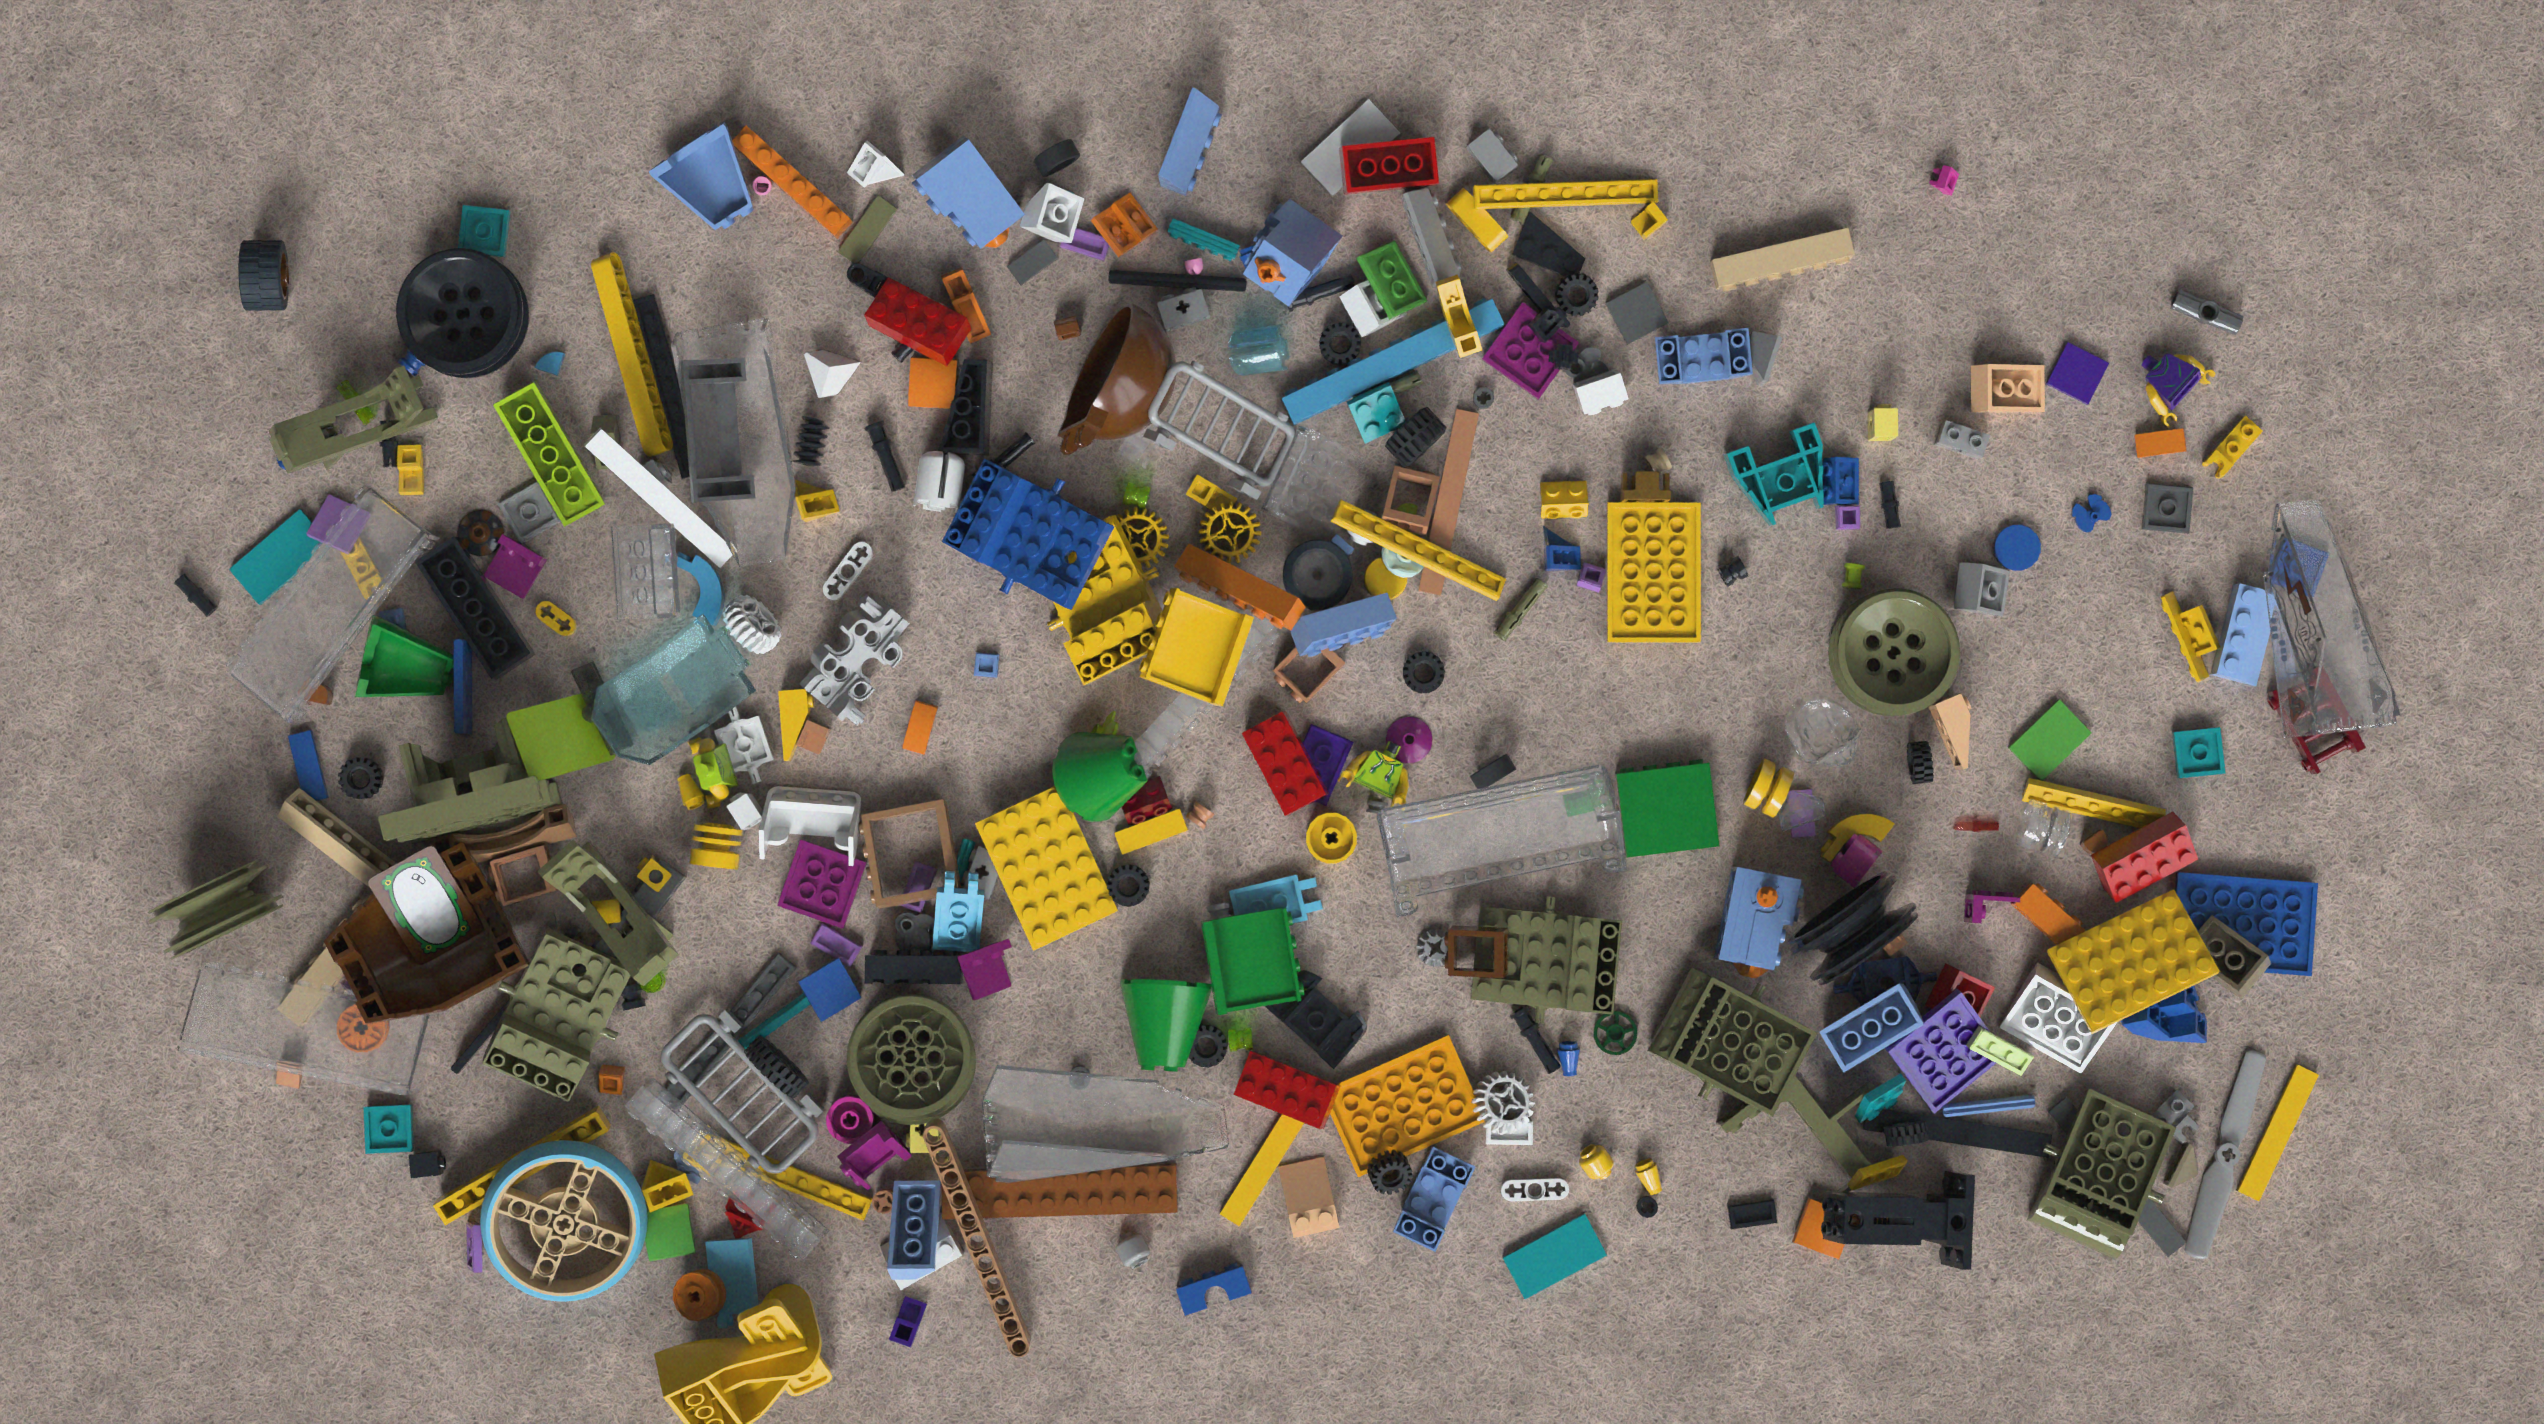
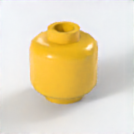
(1596, 1161)

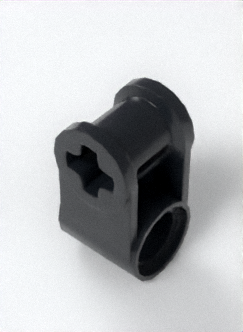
(870, 280)

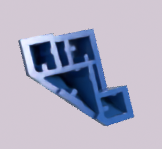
(2171, 1019)

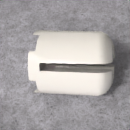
(939, 481)

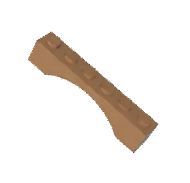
(547, 827)

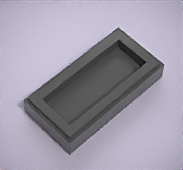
(1032, 262)

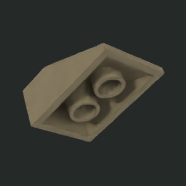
(2235, 957)

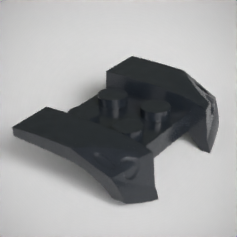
(1320, 1022)

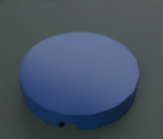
(2017, 547)

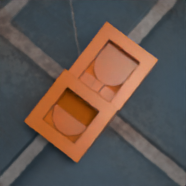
(2160, 443)
(920, 727)

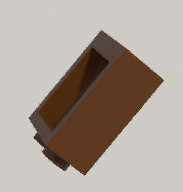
(1500, 951)

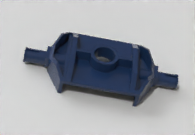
(1866, 978)

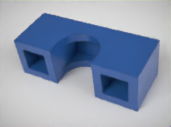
(1232, 1280)

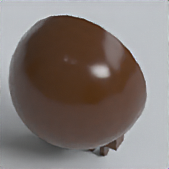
(1118, 381)

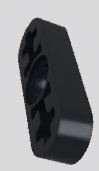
(1528, 286)

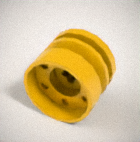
(716, 846)

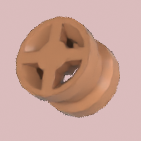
(1199, 815)
(882, 1204)

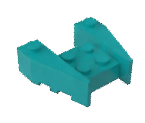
(1783, 480)

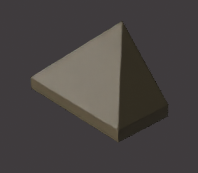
(2183, 1168)

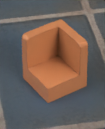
(813, 737)

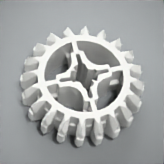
(752, 624)
(1519, 1106)

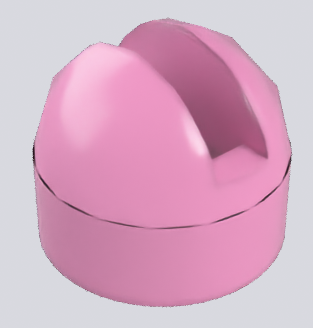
(762, 190)
(1194, 266)

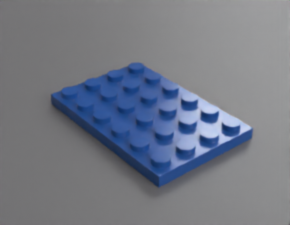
(2266, 912)

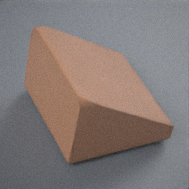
(288, 1079)

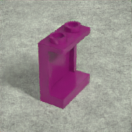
(870, 1153)

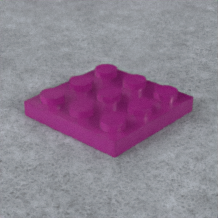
(1522, 356)
(821, 884)

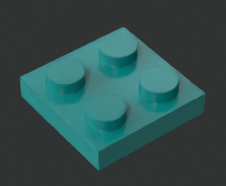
(484, 230)
(1376, 412)
(2198, 752)
(1881, 1097)
(388, 1129)

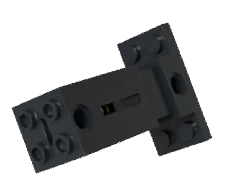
(1907, 1219)

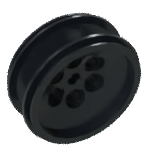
(426, 295)
(1853, 928)

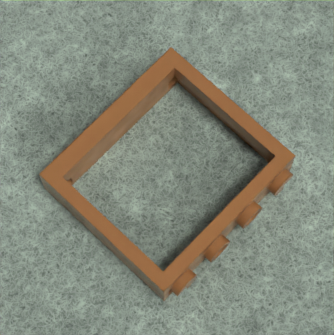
(870, 852)

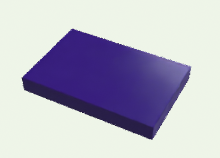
(1328, 756)

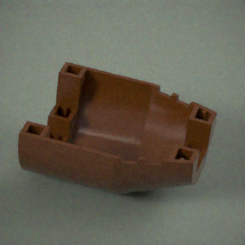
(391, 981)

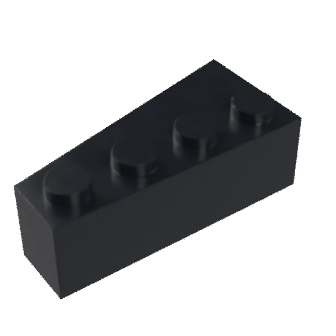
(970, 413)
(912, 968)

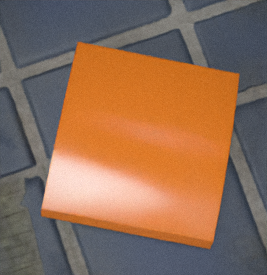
(1124, 224)
(931, 383)
(1809, 1231)

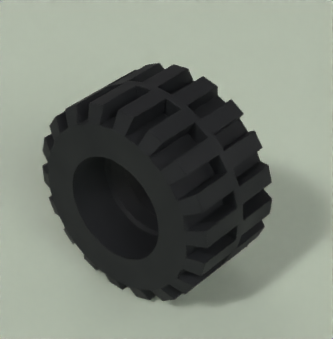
(1415, 436)

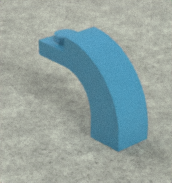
(711, 587)

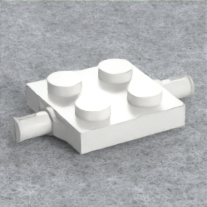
(745, 744)

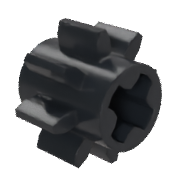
(1563, 357)

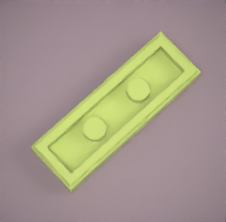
(1999, 1050)

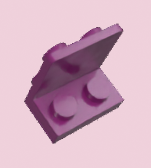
(515, 567)
(1974, 907)
(985, 969)

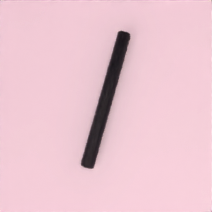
(1177, 280)

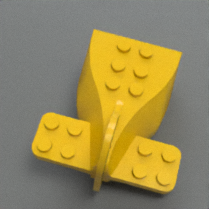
(744, 1375)

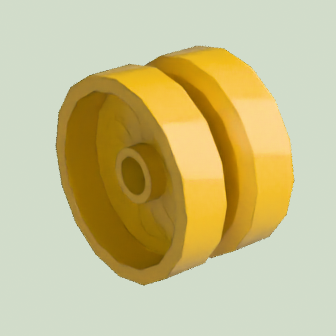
(1768, 788)
(1331, 824)

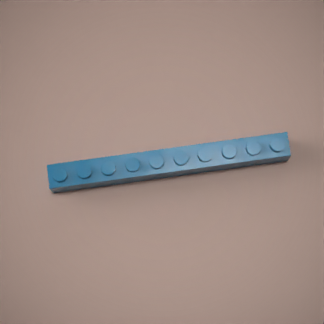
(1384, 365)

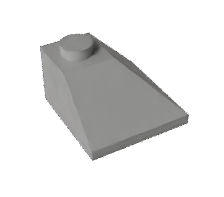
(1763, 354)

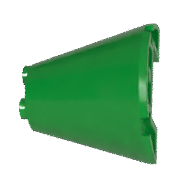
(401, 663)
(1097, 774)
(1164, 1019)

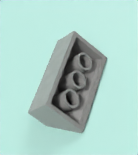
(1430, 236)

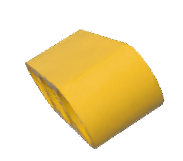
(1477, 221)

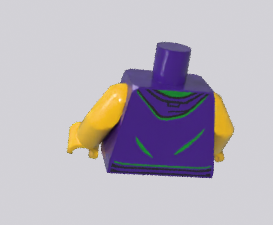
(2172, 380)

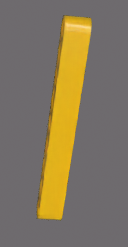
(631, 354)

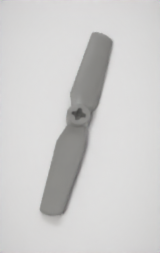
(2219, 1176)

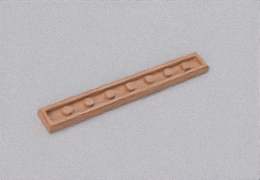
(1450, 493)

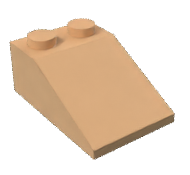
(2007, 388)
(1953, 724)
(1308, 1197)

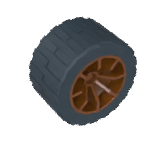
(263, 275)

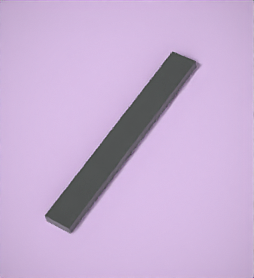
(745, 1010)
(2151, 1217)

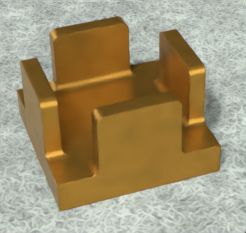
(1645, 487)

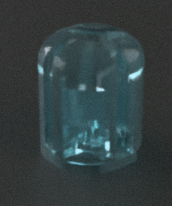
(1258, 361)

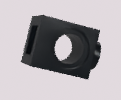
(426, 1164)

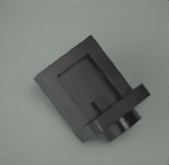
(1548, 322)

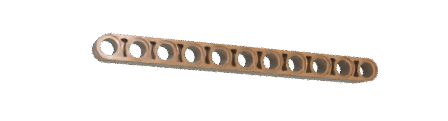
(977, 1227)

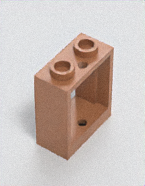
(1404, 520)
(1296, 693)
(496, 873)

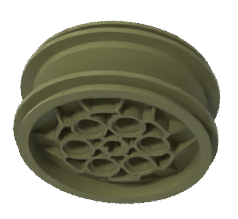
(1935, 652)
(215, 909)
(909, 1101)

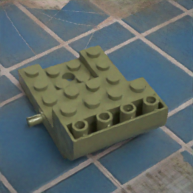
(1551, 960)
(556, 1015)
(1729, 1039)
(2102, 1176)

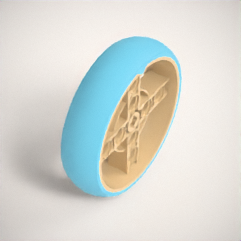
(540, 1281)

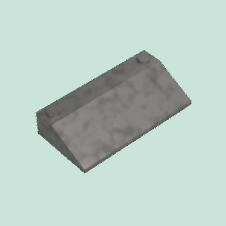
(714, 430)

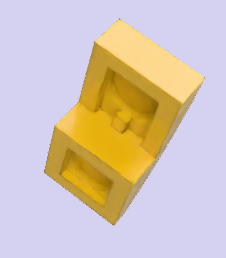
(410, 469)
(1209, 494)

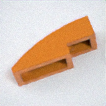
(966, 303)

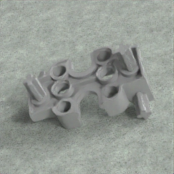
(839, 691)

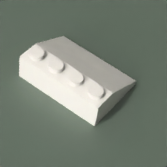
(2051, 1022)

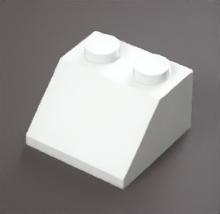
(1053, 213)
(1366, 309)

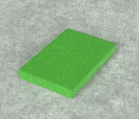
(1391, 279)
(2049, 740)

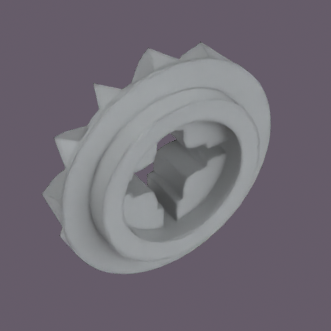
(1423, 948)

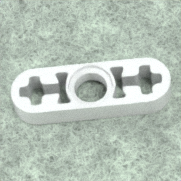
(864, 561)
(1552, 1194)

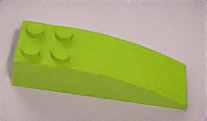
(549, 453)

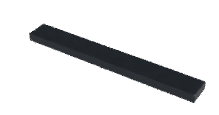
(665, 376)
(488, 1031)
(1967, 1133)

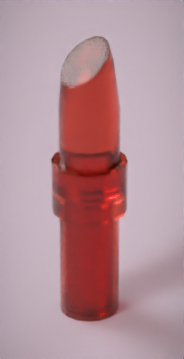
(1977, 826)

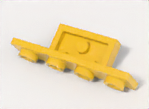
(2193, 633)

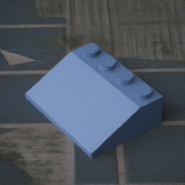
(1189, 142)

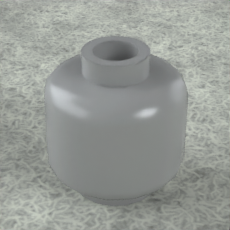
(1132, 1250)

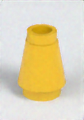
(690, 792)
(1648, 1175)

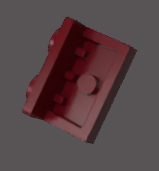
(1147, 802)

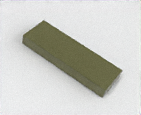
(867, 230)

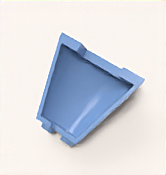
(707, 178)

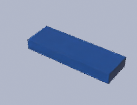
(308, 765)

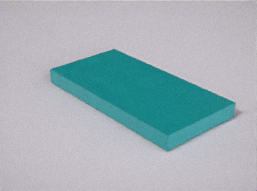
(276, 558)
(1554, 1256)

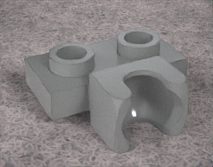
(2174, 1112)

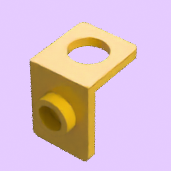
(646, 867)

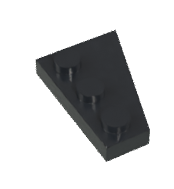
(1546, 249)

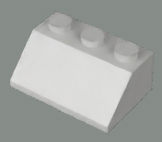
(947, 1250)

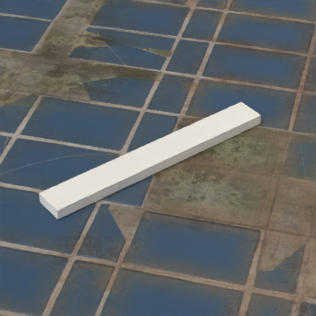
(658, 497)

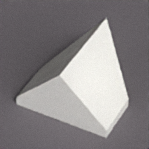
(872, 166)
(829, 371)

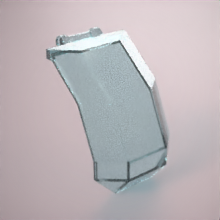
(672, 693)

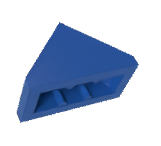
(1560, 553)

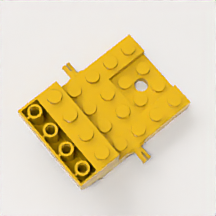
(1112, 612)

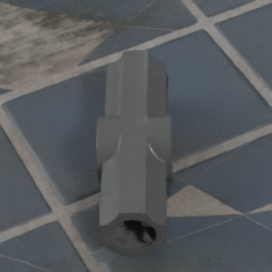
(2220, 318)

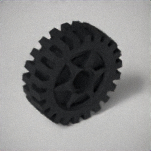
(776, 1067)

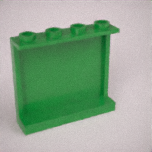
(1667, 808)
(1252, 960)

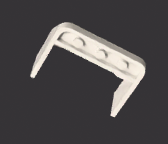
(810, 813)

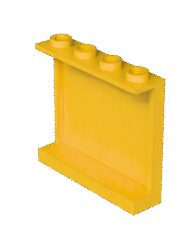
(1195, 647)

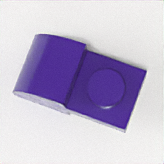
(908, 1322)

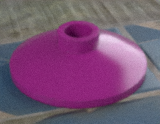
(1418, 730)

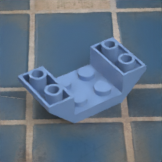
(1704, 357)
(1433, 1198)

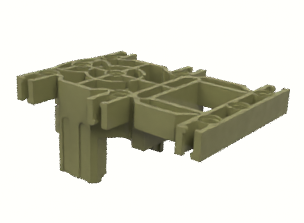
(498, 793)

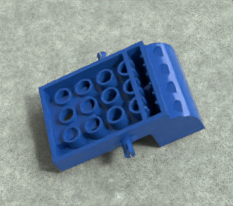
(1027, 533)

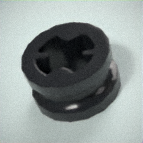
(1647, 1199)

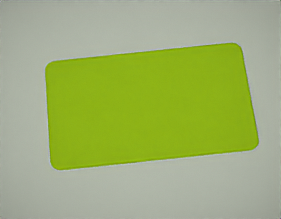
(557, 738)

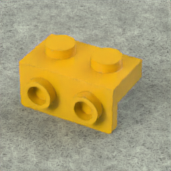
(1564, 499)

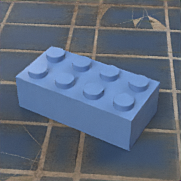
(1343, 625)

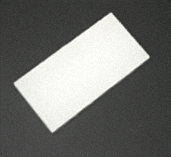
(1362, 127)

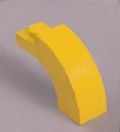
(1458, 316)
(1864, 824)

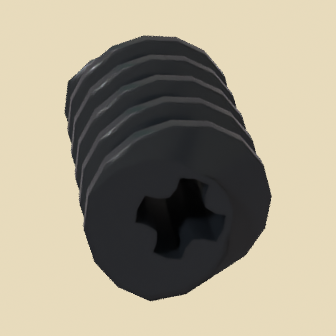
(811, 442)

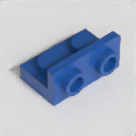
(1840, 480)

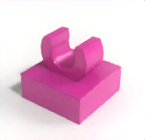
(1946, 180)

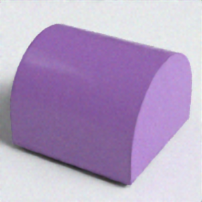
(1847, 517)
(1591, 577)

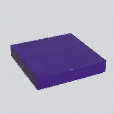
(2077, 373)

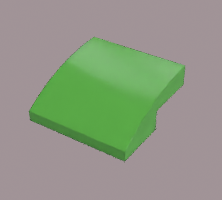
(669, 1233)

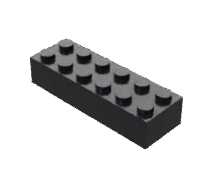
(475, 608)

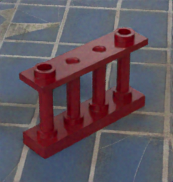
(2350, 741)

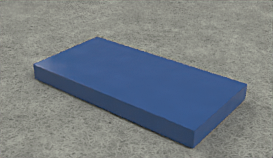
(462, 688)

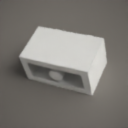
(1600, 392)
(745, 810)

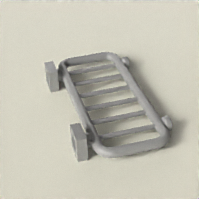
(1165, 429)
(722, 1029)

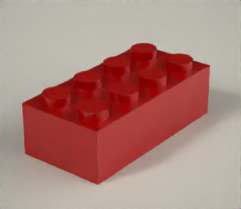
(1388, 165)
(917, 321)
(1285, 763)
(2144, 857)
(1287, 1090)

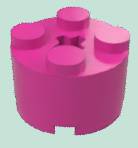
(1856, 860)
(844, 1130)

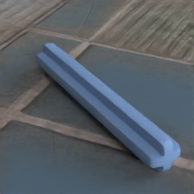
(1988, 1105)

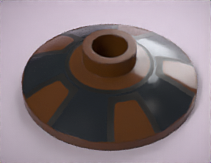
(491, 528)

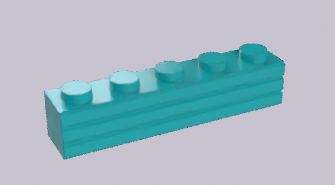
(1203, 240)

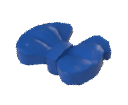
(2086, 519)

